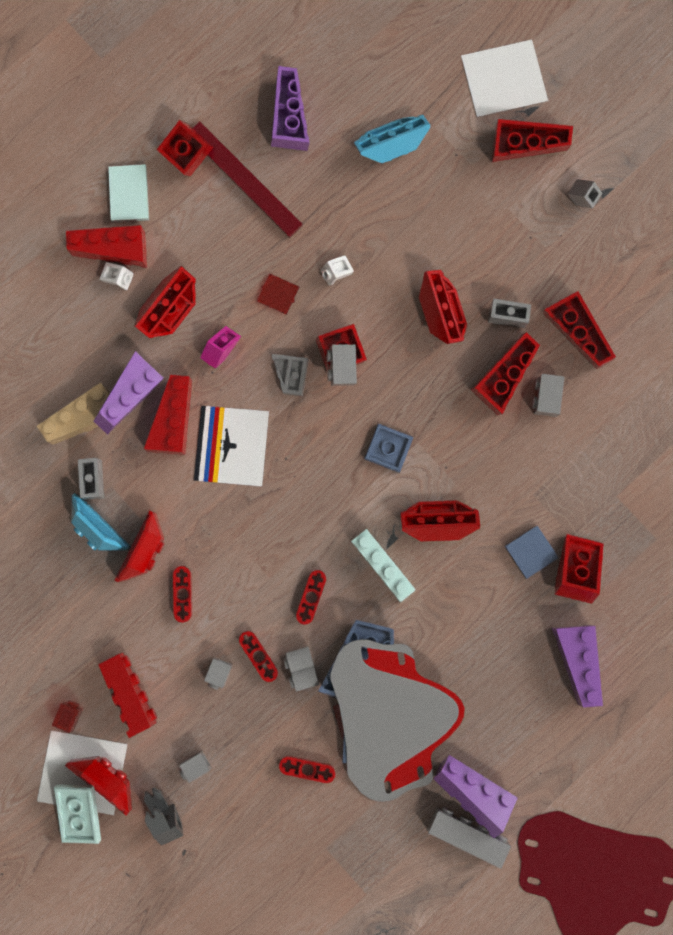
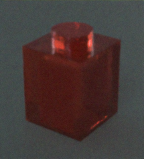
(67, 716)

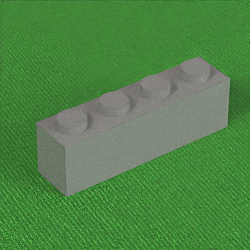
(468, 837)

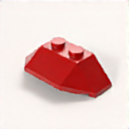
(167, 304)
(442, 308)
(440, 520)
(143, 550)
(106, 780)

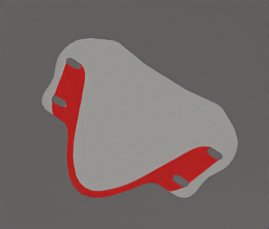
(390, 718)

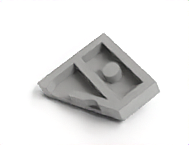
(291, 373)

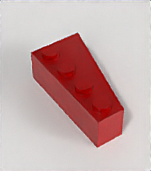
(526, 139)
(110, 244)
(578, 325)
(500, 381)
(172, 417)
(127, 694)

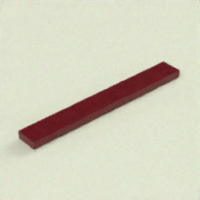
(249, 184)

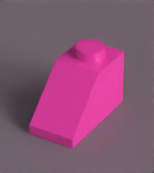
(219, 347)

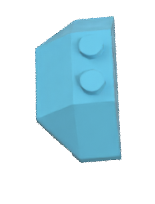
(393, 139)
(95, 528)

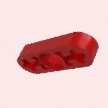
(175, 590)
(302, 609)
(266, 657)
(291, 772)

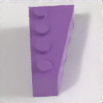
(289, 123)
(477, 794)

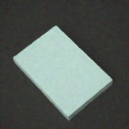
(128, 193)
(77, 813)

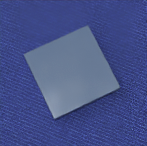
(388, 448)
(531, 552)

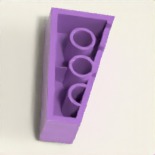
(129, 391)
(581, 661)

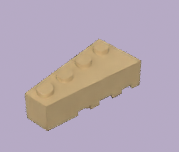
(75, 417)

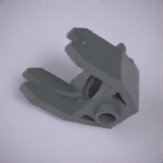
(165, 821)

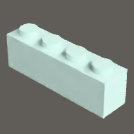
(383, 565)

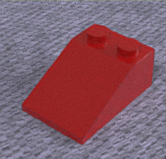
(579, 569)

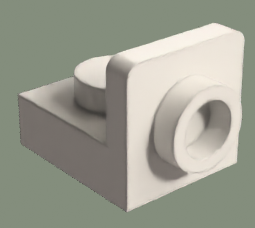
(336, 269)
(116, 275)

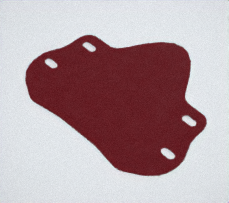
(595, 874)

